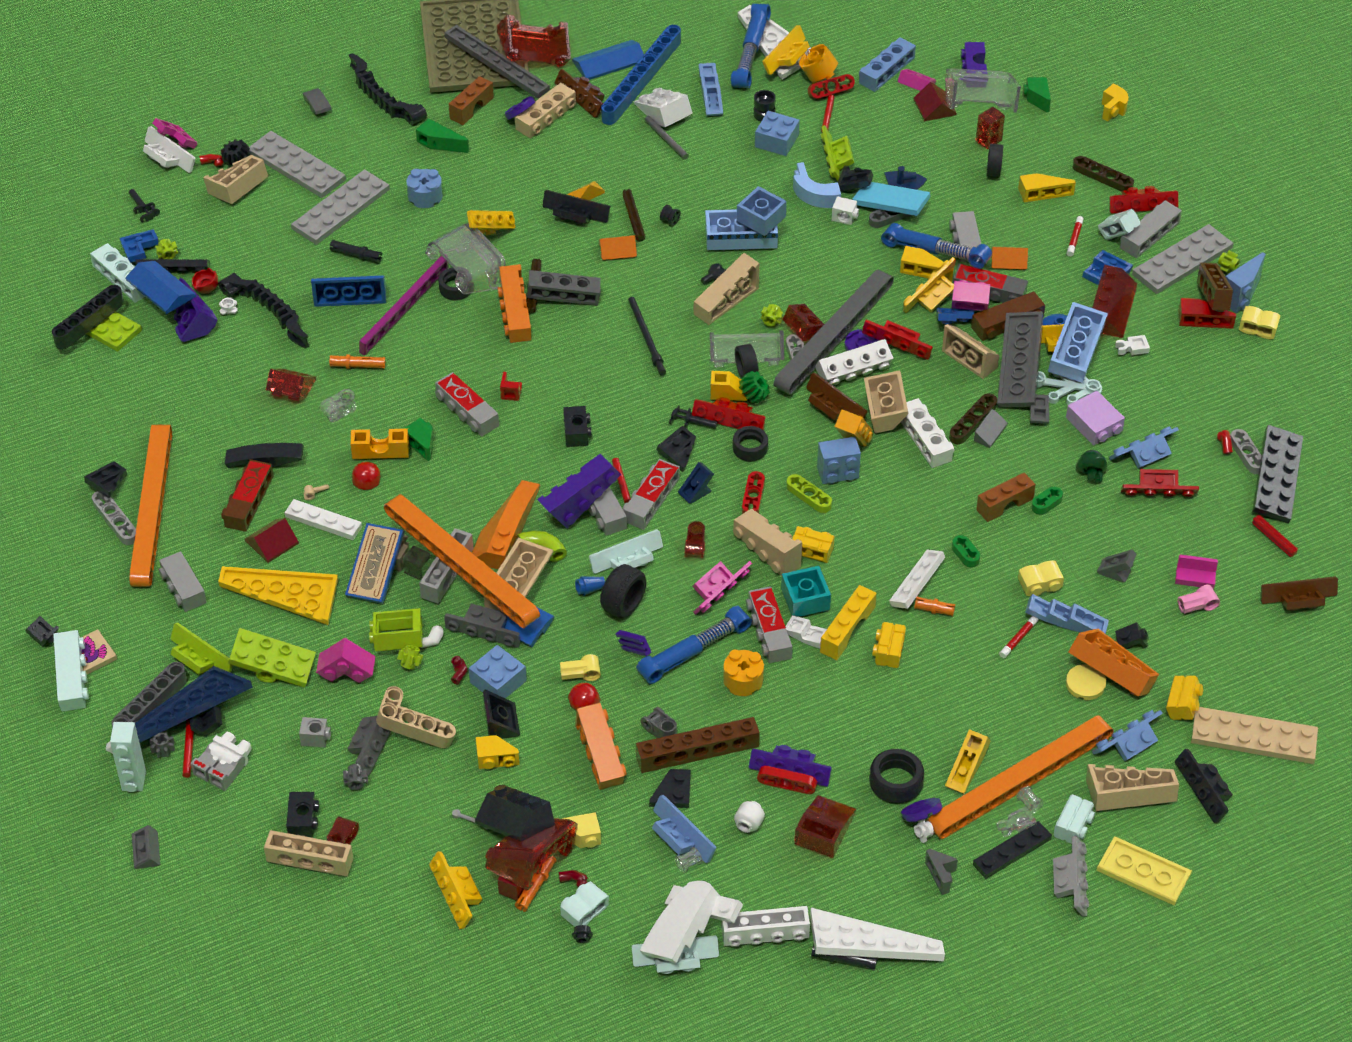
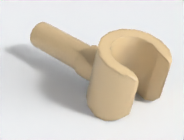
(309, 491)

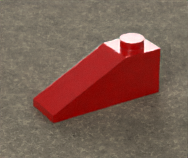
(1200, 314)

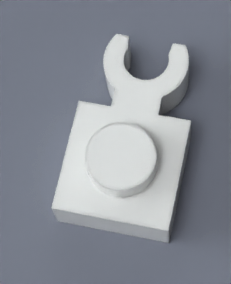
(1134, 345)

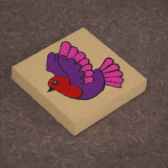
(97, 652)

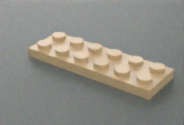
(1255, 735)

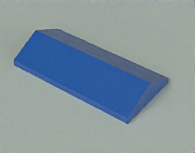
(609, 59)
(159, 286)

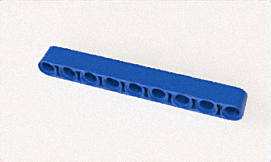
(641, 74)

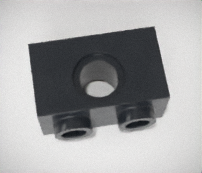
(576, 426)
(300, 804)

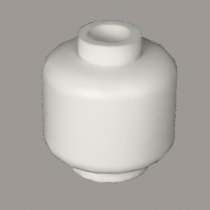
(749, 816)

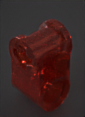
(695, 540)
(343, 831)

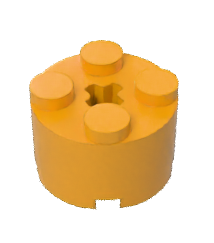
(818, 63)
(743, 672)

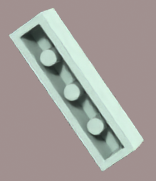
(70, 671)
(128, 756)

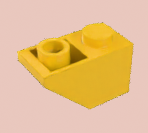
(726, 385)
(495, 752)

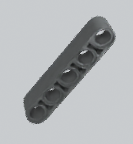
(154, 694)

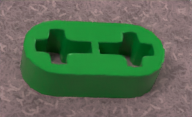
(1044, 498)
(963, 552)

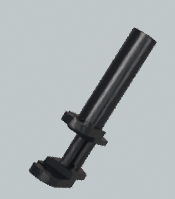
(142, 207)
(691, 419)

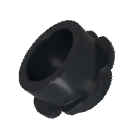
(582, 933)

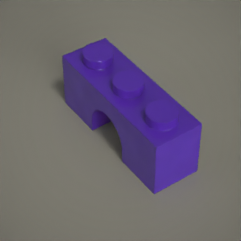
(973, 56)

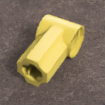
(585, 668)

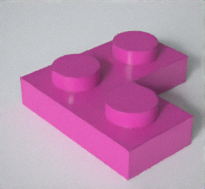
(175, 132)

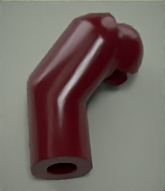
(460, 669)
(573, 875)

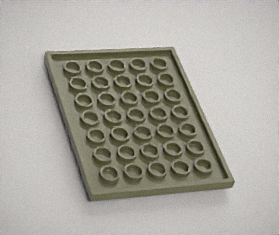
(448, 64)

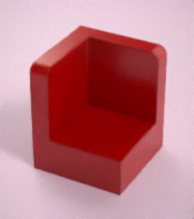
(510, 390)

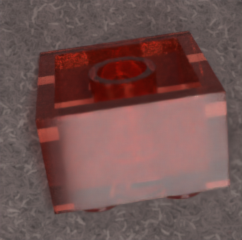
(289, 383)

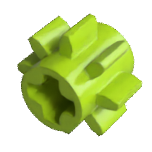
(166, 249)
(1229, 261)
(771, 315)
(410, 657)

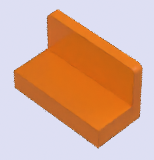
(618, 247)
(1009, 257)

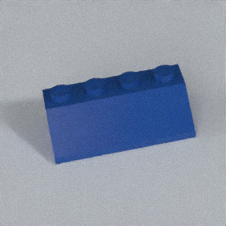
(349, 291)

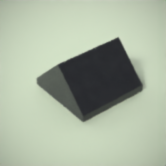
(500, 716)

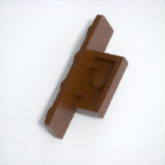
(586, 94)
(830, 399)
(1300, 593)

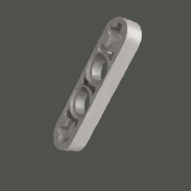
(112, 518)

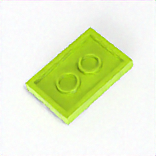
(115, 331)

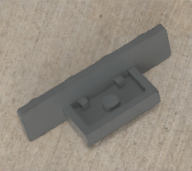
(485, 624)
(368, 742)

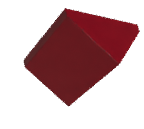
(932, 103)
(273, 539)

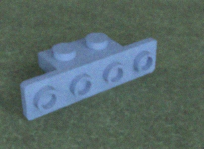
(1149, 450)
(1132, 740)
(680, 831)

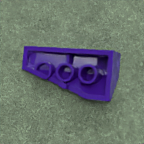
(194, 318)

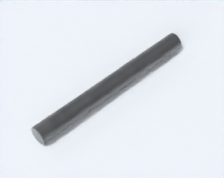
(666, 137)

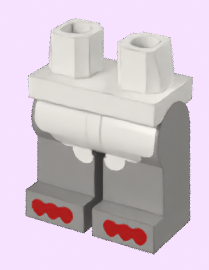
(222, 760)

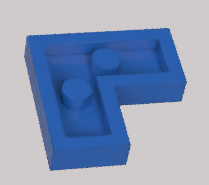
(134, 244)
(947, 315)

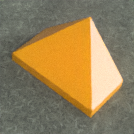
(588, 191)

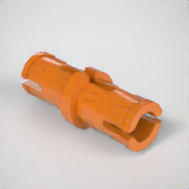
(934, 606)

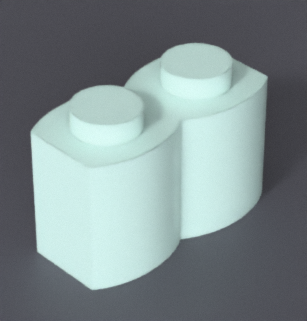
(584, 905)

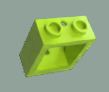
(392, 621)

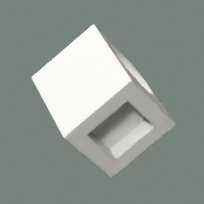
(844, 210)

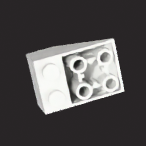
(664, 106)

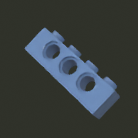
(887, 64)

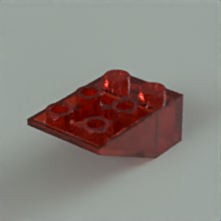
(823, 826)

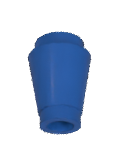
(587, 585)

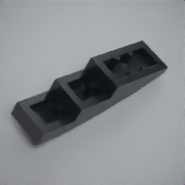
(271, 453)

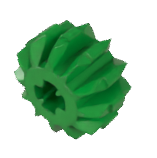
(754, 387)

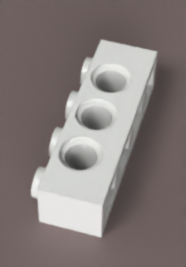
(927, 434)

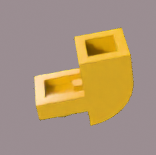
(1114, 101)

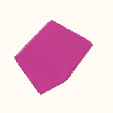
(914, 79)

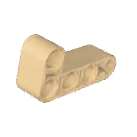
(417, 721)

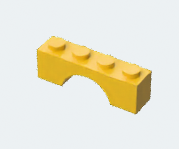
(837, 635)

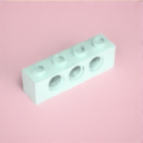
(115, 269)

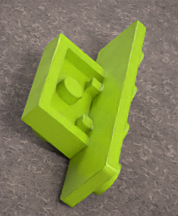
(838, 153)
(196, 652)

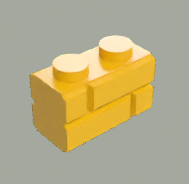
(814, 543)
(890, 644)
(1184, 697)

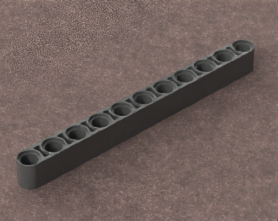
(833, 331)

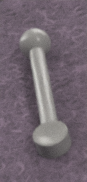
(456, 814)

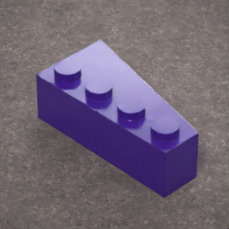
(580, 490)

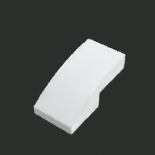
(803, 631)

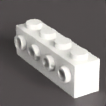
(855, 362)
(767, 926)

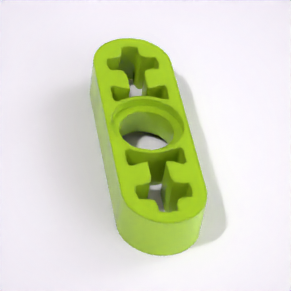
(805, 486)

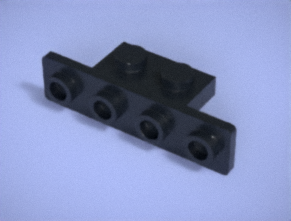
(575, 208)
(1205, 784)

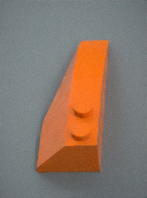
(502, 530)

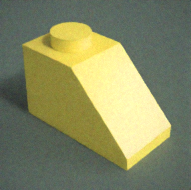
(588, 830)

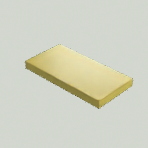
(1144, 870)

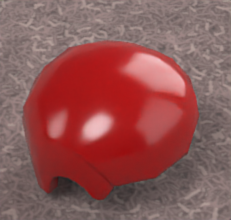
(205, 281)
(366, 475)
(583, 695)

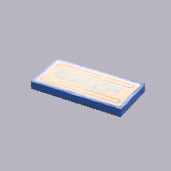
(374, 563)

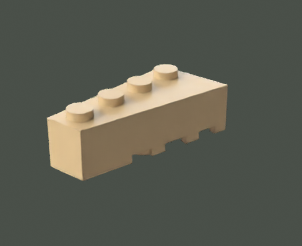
(728, 289)

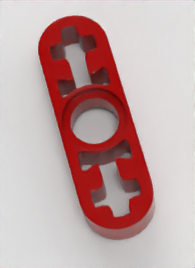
(838, 88)
(750, 487)
(776, 777)

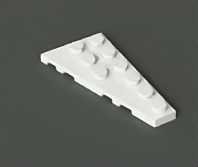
(772, 36)

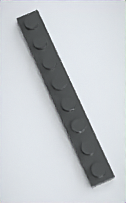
(497, 61)

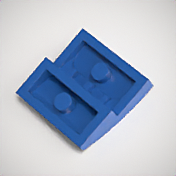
(1094, 271)
(532, 632)

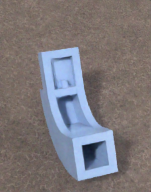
(812, 192)

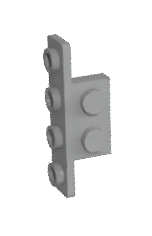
(1071, 876)

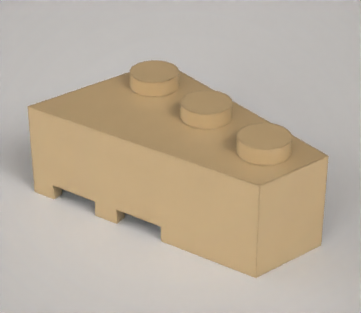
(238, 180)

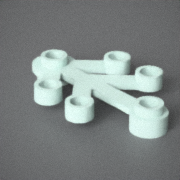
(1067, 386)

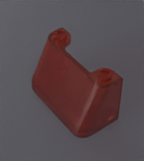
(534, 43)
(520, 860)

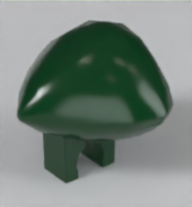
(1093, 464)

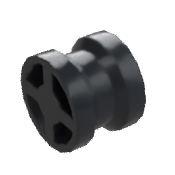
(670, 215)

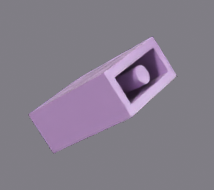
(1095, 418)

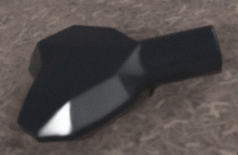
(713, 273)

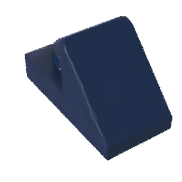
(696, 483)

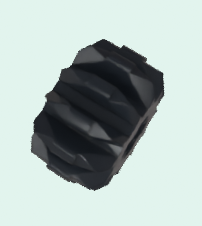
(234, 152)

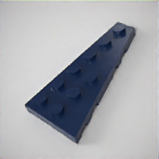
(198, 696)

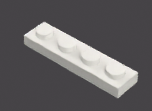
(323, 519)
(917, 579)

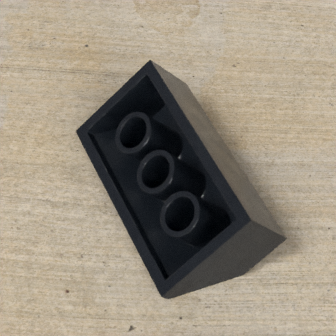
(514, 813)

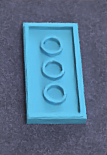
(892, 198)

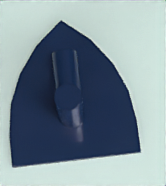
(905, 179)

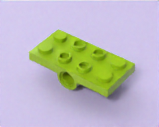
(271, 658)

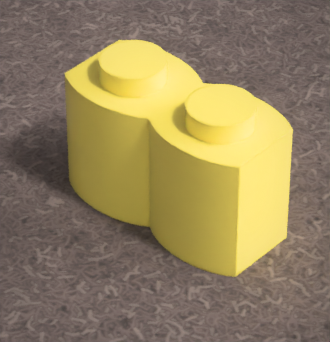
(1259, 322)
(1041, 578)

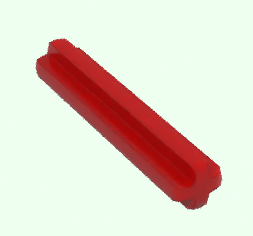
(1275, 535)

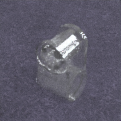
(337, 406)

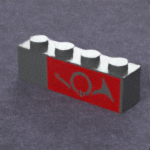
(1002, 287)

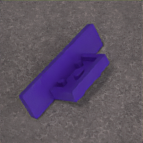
(792, 760)

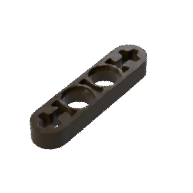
(1085, 166)
(970, 417)

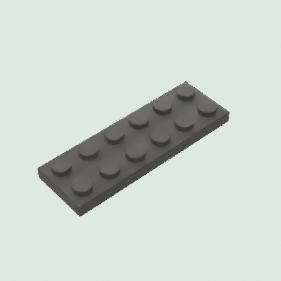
(1020, 359)

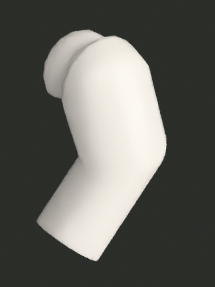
(434, 637)

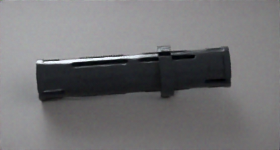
(361, 252)
(867, 962)

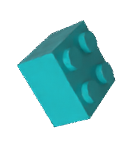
(805, 591)

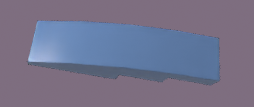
(710, 89)
(1064, 616)

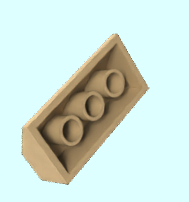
(522, 567)

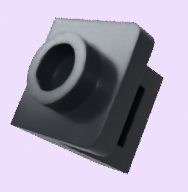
(42, 631)
(1132, 635)
(207, 722)

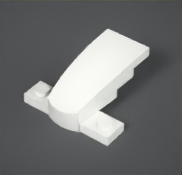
(684, 916)

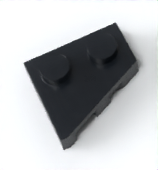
(854, 178)

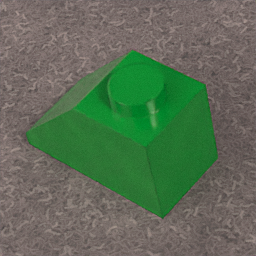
(1037, 92)
(421, 437)

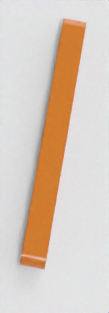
(150, 506)
(462, 561)
(1023, 774)

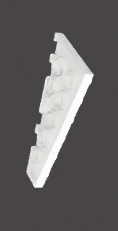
(853, 937)

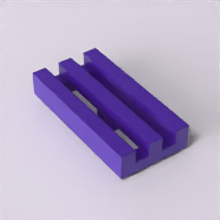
(632, 643)

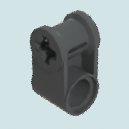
(659, 723)

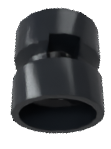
(763, 101)

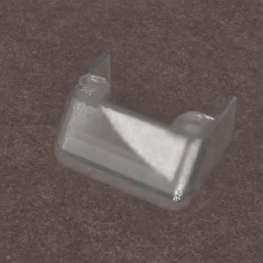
(982, 86)
(767, 346)

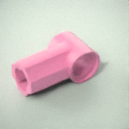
(1203, 598)

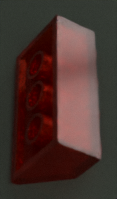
(1115, 297)

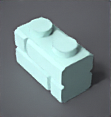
(1119, 224)
(1074, 819)

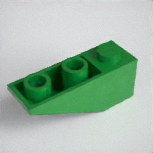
(439, 137)

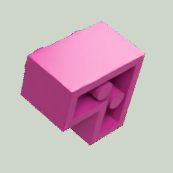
(345, 659)

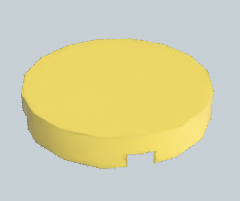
(1085, 682)

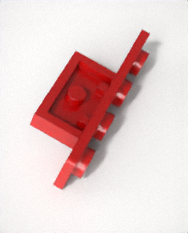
(1141, 199)
(899, 337)
(728, 413)
(1159, 481)

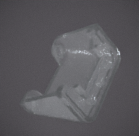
(471, 257)

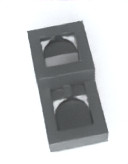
(317, 101)
(1040, 411)

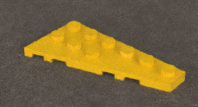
(296, 592)

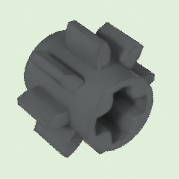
(162, 744)
(355, 777)

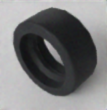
(995, 160)
(448, 292)
(745, 359)
(750, 454)

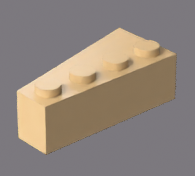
(768, 542)
(1130, 787)

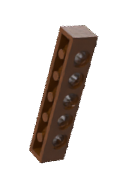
(697, 745)

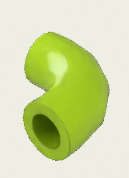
(546, 540)

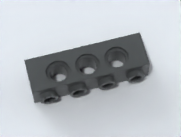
(563, 287)

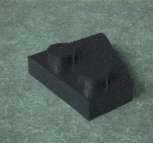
(678, 447)
(106, 478)
(674, 787)

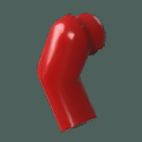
(209, 158)
(1225, 437)

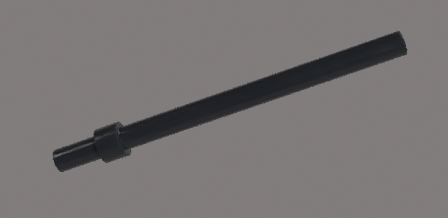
(656, 358)

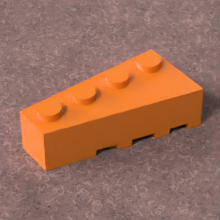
(514, 304)
(1113, 661)
(600, 746)

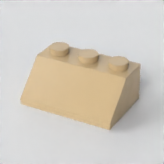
(969, 351)
(886, 400)

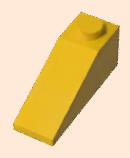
(1042, 187)
(921, 263)
(968, 761)

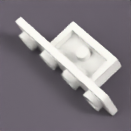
(166, 151)

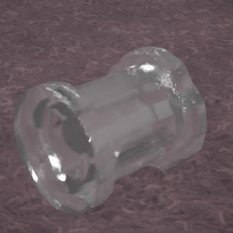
(1024, 795)
(688, 859)

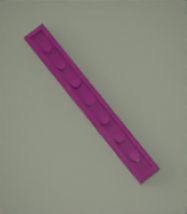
(394, 314)

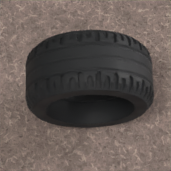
(623, 591)
(896, 792)

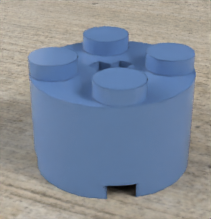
(424, 187)

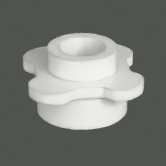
(228, 306)
(923, 830)

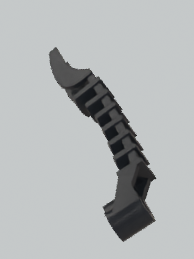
(366, 82)
(285, 315)

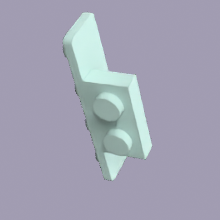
(631, 552)
(689, 959)

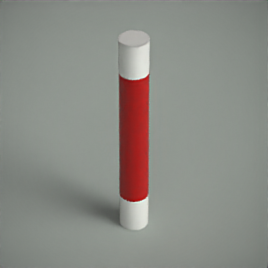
(1074, 238)
(1018, 637)

